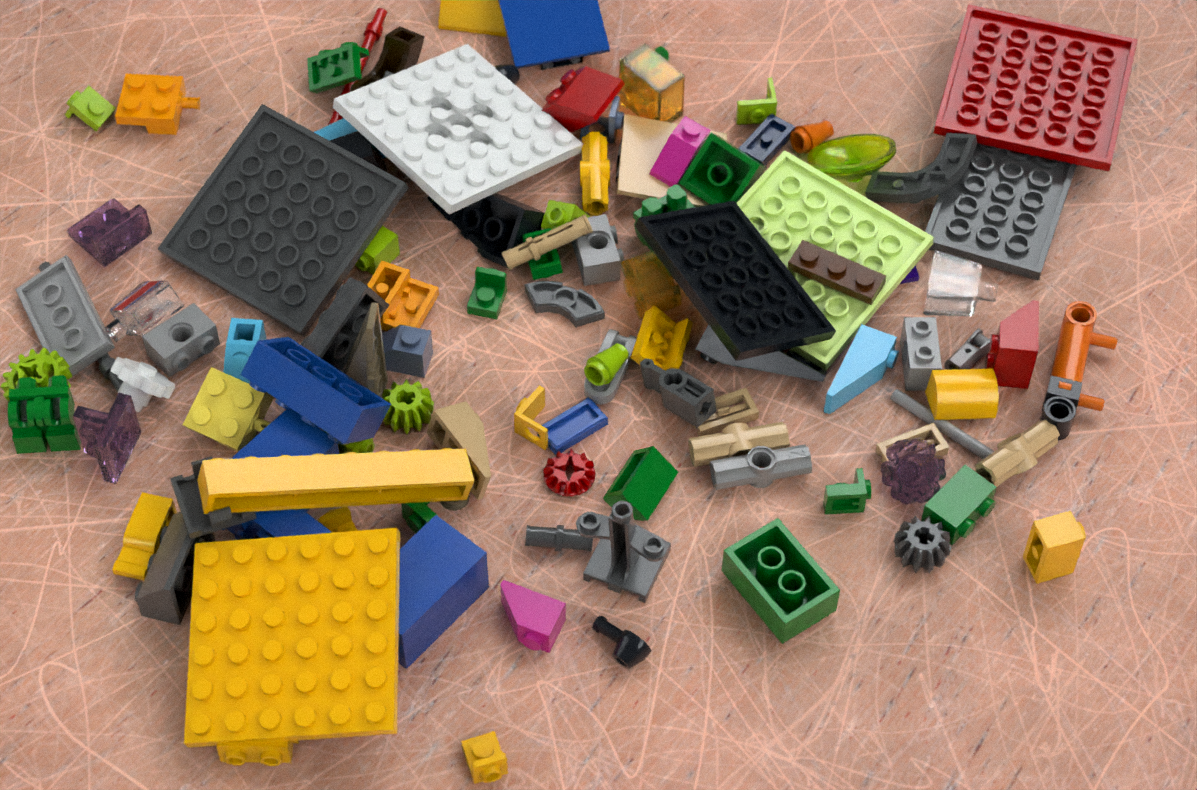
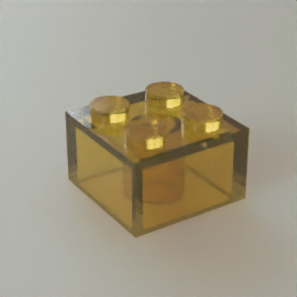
(651, 85)

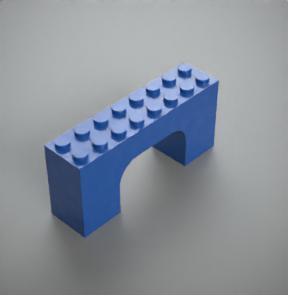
(438, 565)

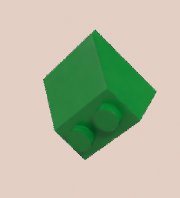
(721, 172)

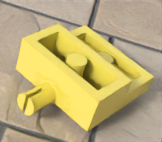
(228, 410)

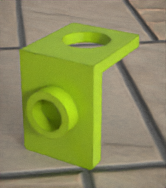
(757, 110)

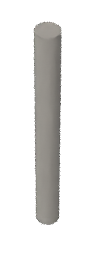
(943, 425)

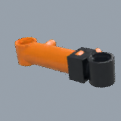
(1069, 366)

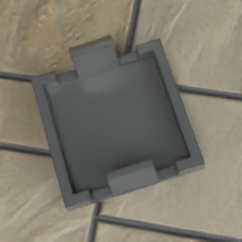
(191, 508)

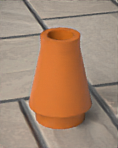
(808, 136)

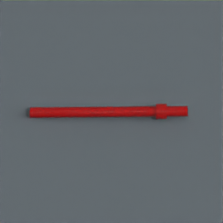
(372, 34)

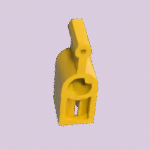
(143, 535)

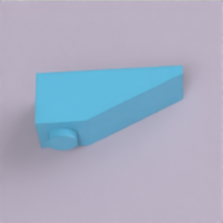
(862, 366)

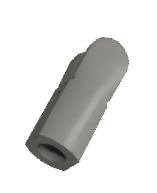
(968, 354)

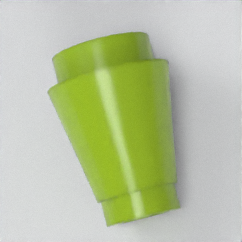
(604, 366)

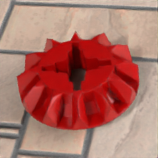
(581, 478)

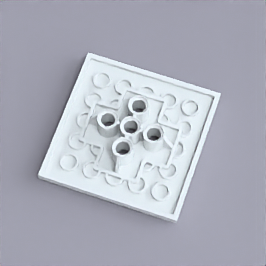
(457, 127)

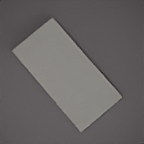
(65, 315)

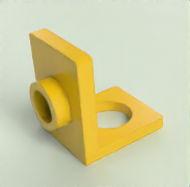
(526, 413)

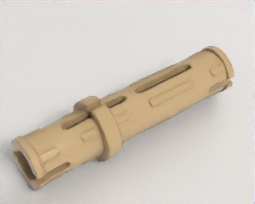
(546, 242)

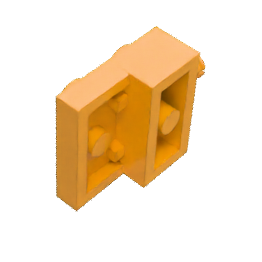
(154, 102)
(407, 297)

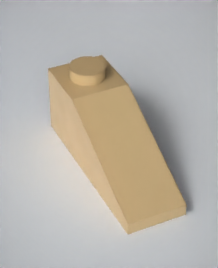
(462, 428)

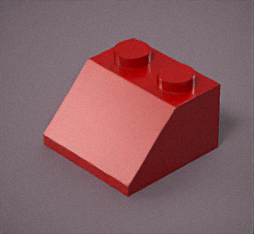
(581, 97)
(1015, 347)

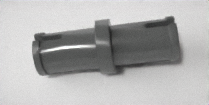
(557, 538)

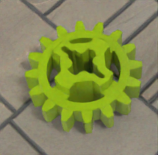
(37, 366)

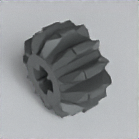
(922, 544)

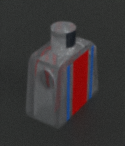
(143, 309)

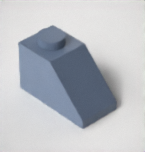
(408, 350)

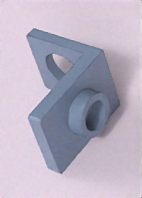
(611, 124)

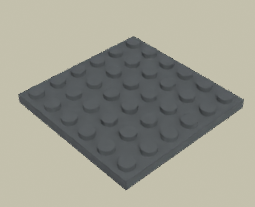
(283, 219)

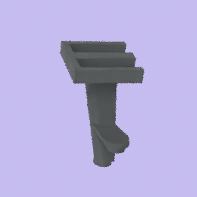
(625, 554)

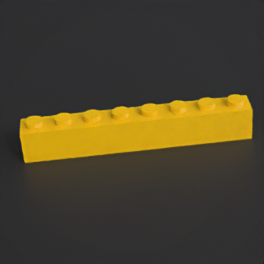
(334, 480)

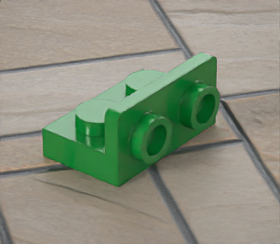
(335, 67)

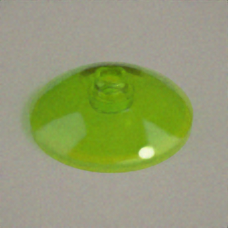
(852, 156)

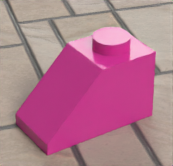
(679, 151)
(533, 616)

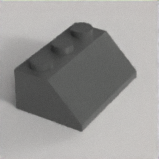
(342, 322)
(170, 574)

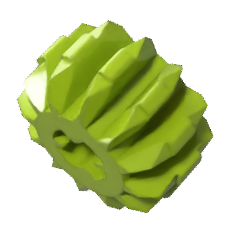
(409, 406)

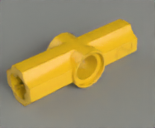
(594, 173)

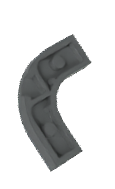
(929, 181)

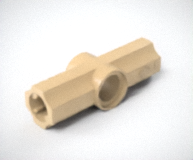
(737, 440)
(1018, 452)

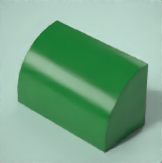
(642, 482)

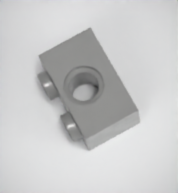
(597, 252)
(181, 340)
(919, 351)

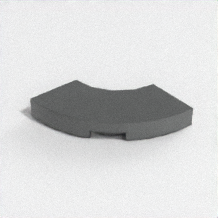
(564, 300)

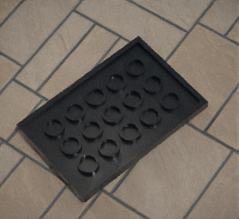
(735, 279)

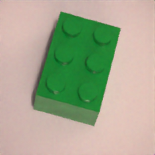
(780, 580)

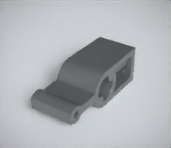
(680, 392)

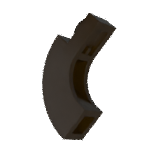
(399, 52)

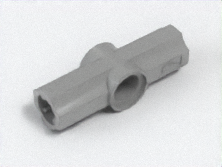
(744, 470)

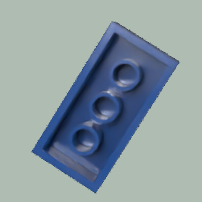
(315, 390)

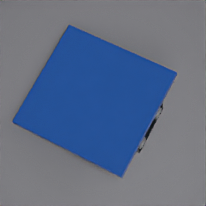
(553, 31)

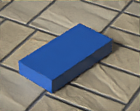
(574, 425)

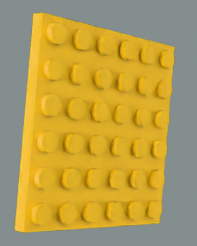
(294, 638)

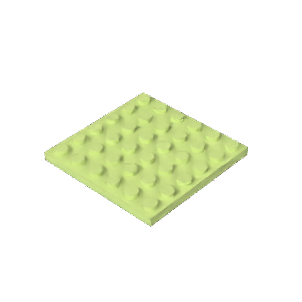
(805, 204)

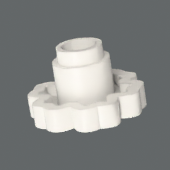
(141, 381)

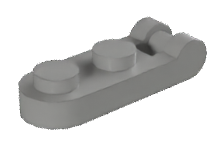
(606, 392)

